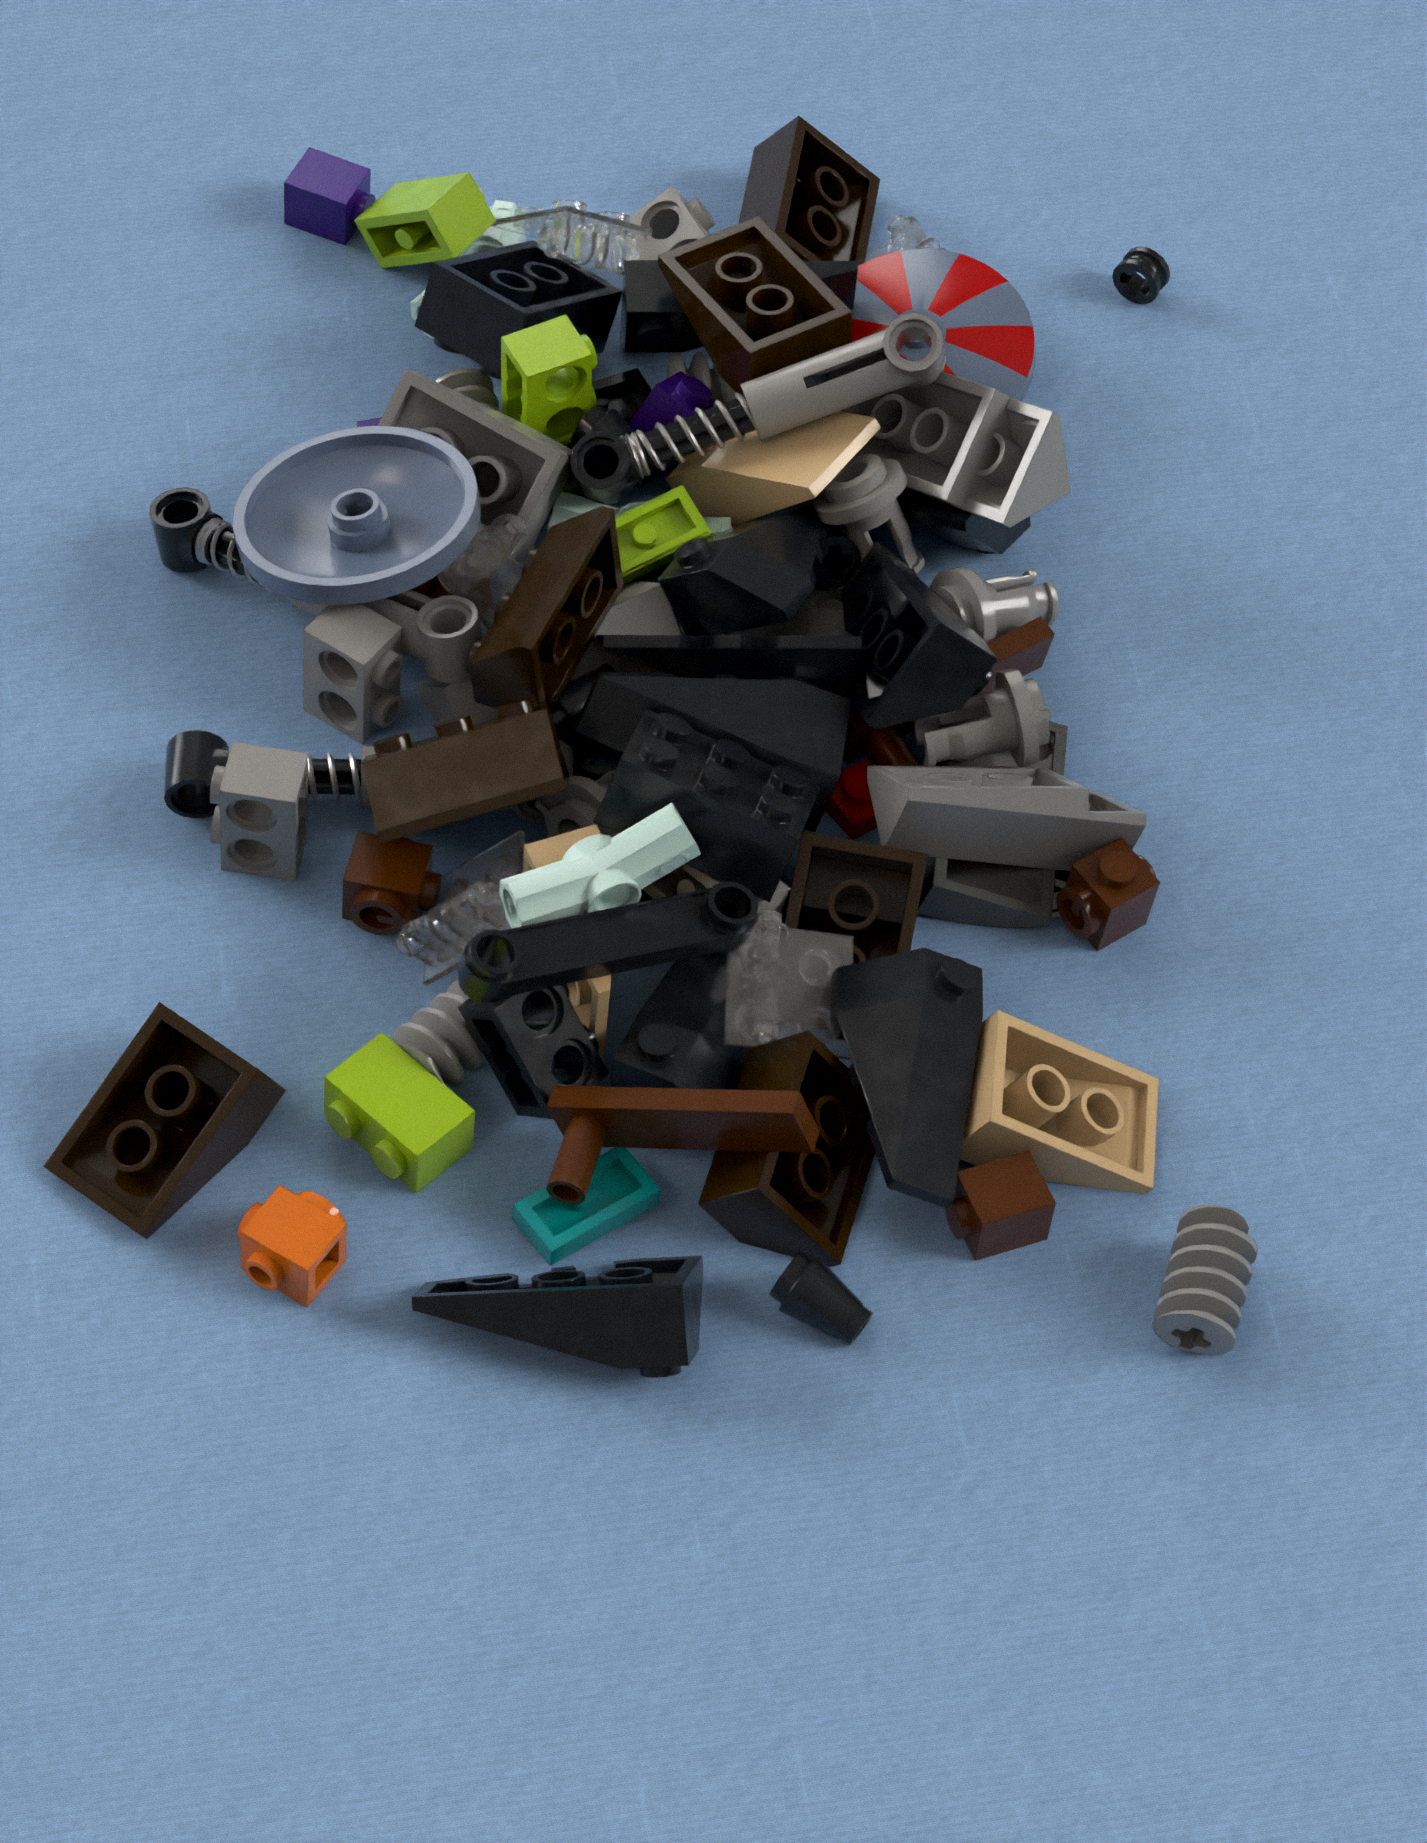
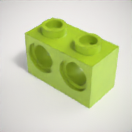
(548, 377)

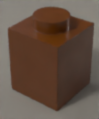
(1001, 1206)

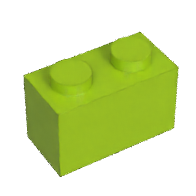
(425, 220)
(398, 1113)

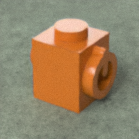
(293, 1243)

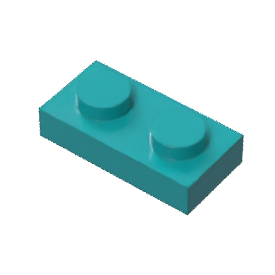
(615, 1196)

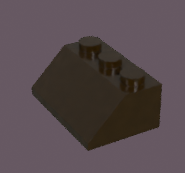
(811, 194)
(550, 613)
(464, 769)
(797, 1198)

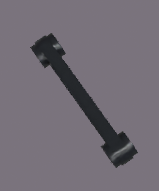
(606, 942)

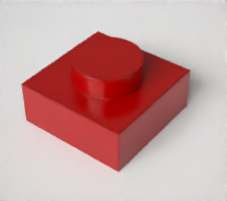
(851, 801)

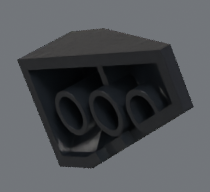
(624, 1317)

